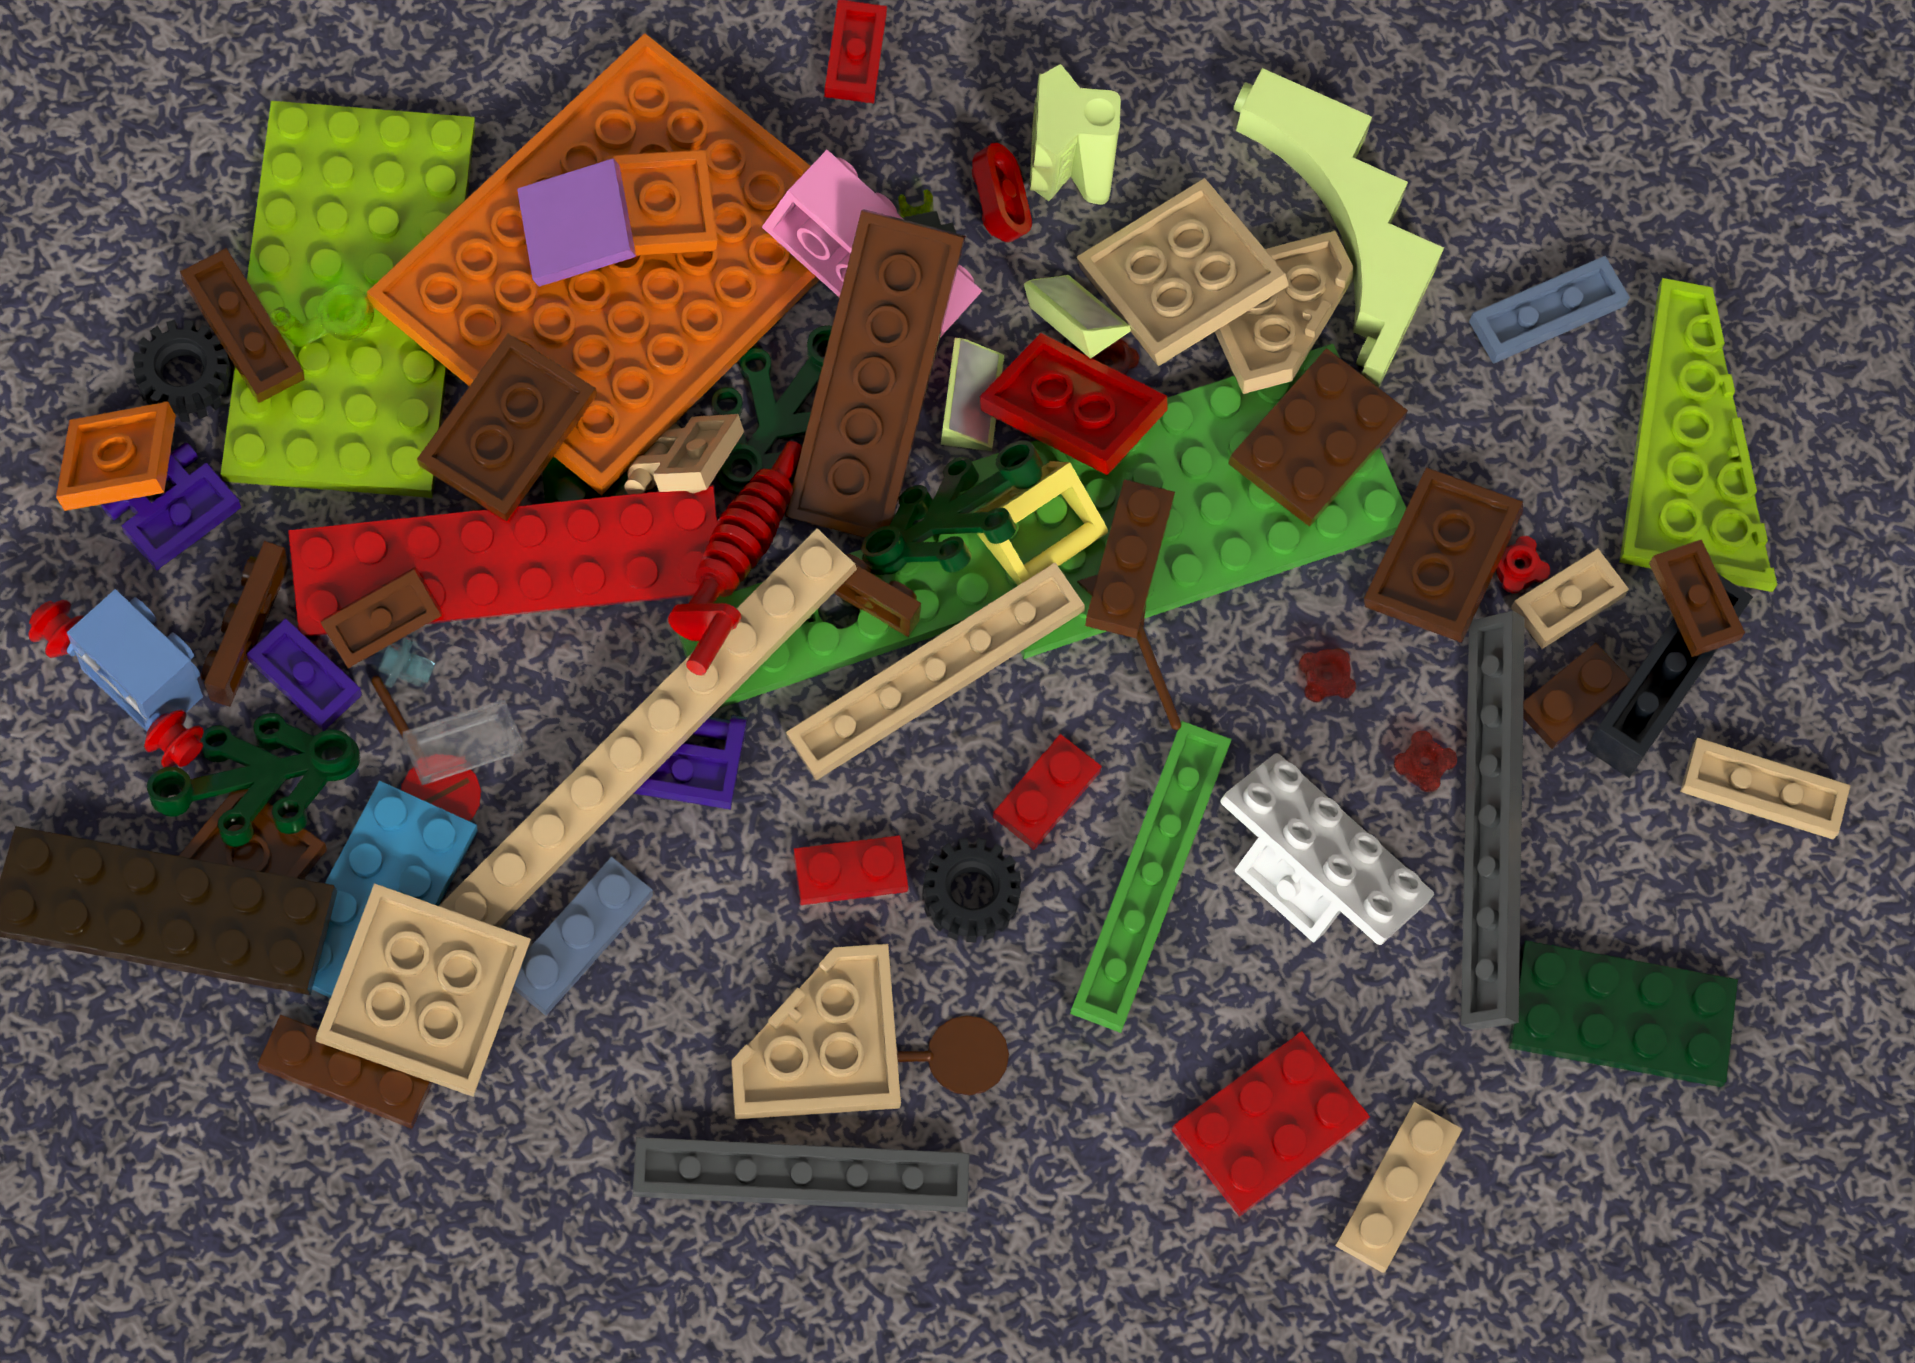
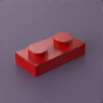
(855, 51)
(1047, 791)
(850, 870)

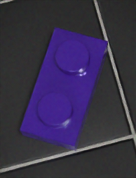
(304, 674)

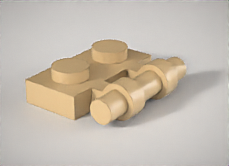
(686, 456)

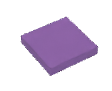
(576, 222)

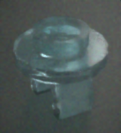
(402, 664)

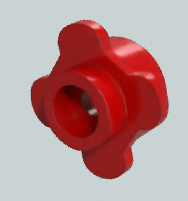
(1514, 578)

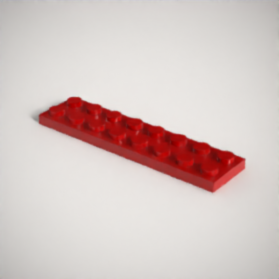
(496, 568)

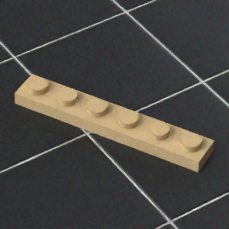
(935, 671)

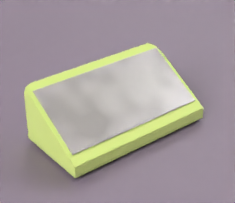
(1075, 313)
(970, 375)

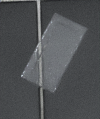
(462, 741)

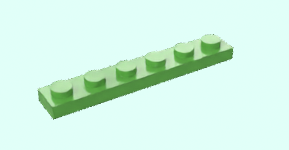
(1150, 877)

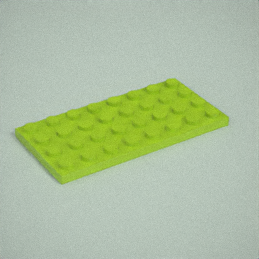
(338, 207)

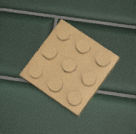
(1182, 271)
(423, 990)

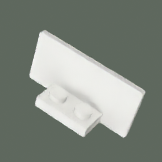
(1317, 858)

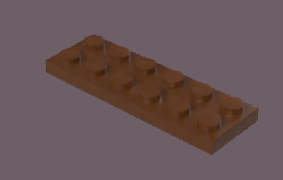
(875, 374)

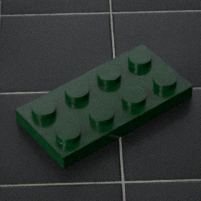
(1624, 1014)

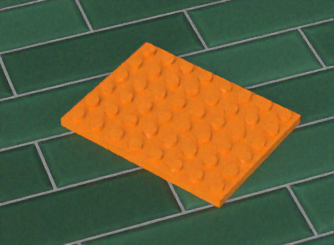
(637, 330)

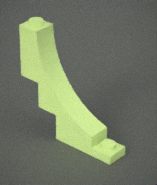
(1322, 145)

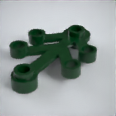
(774, 420)
(895, 545)
(262, 775)

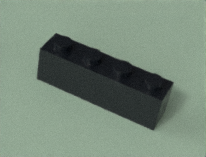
(1654, 695)

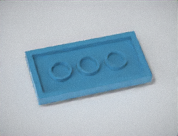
(397, 846)

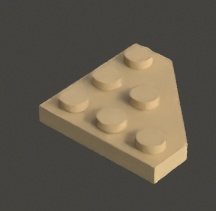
(1277, 335)
(825, 1044)

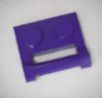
(700, 772)

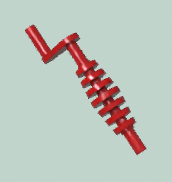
(734, 548)

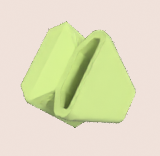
(1073, 137)

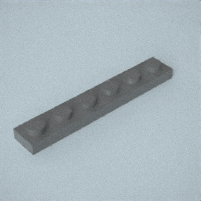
(801, 1174)

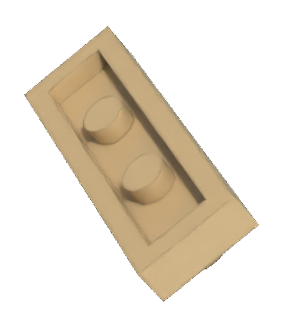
(1765, 788)
(1399, 1187)

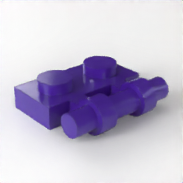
(179, 515)

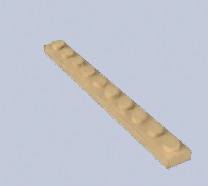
(650, 736)

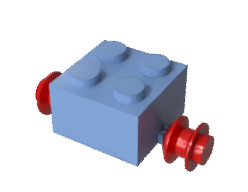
(133, 664)

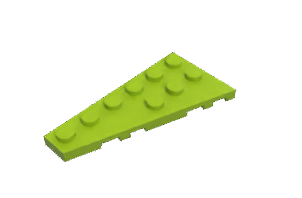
(1691, 448)

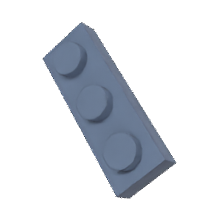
(1549, 309)
(580, 935)

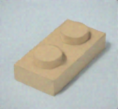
(1570, 598)

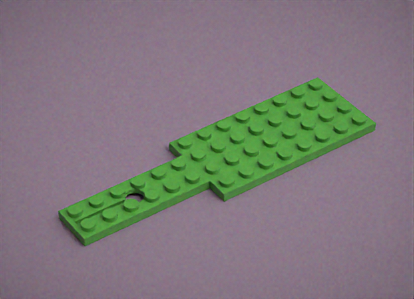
(1215, 539)

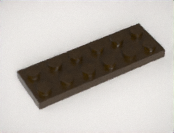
(164, 910)

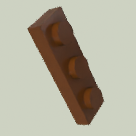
(242, 325)
(1130, 559)
(244, 623)
(341, 1075)

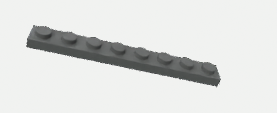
(1493, 822)

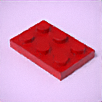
(1074, 403)
(1270, 1123)

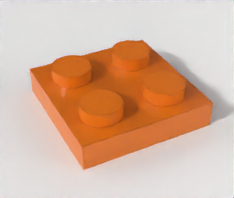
(668, 201)
(116, 456)

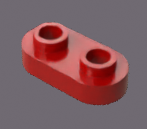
(1001, 193)

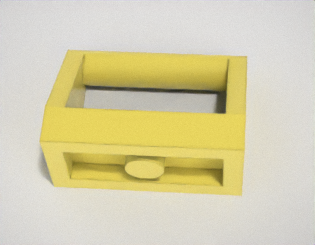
(1055, 480)

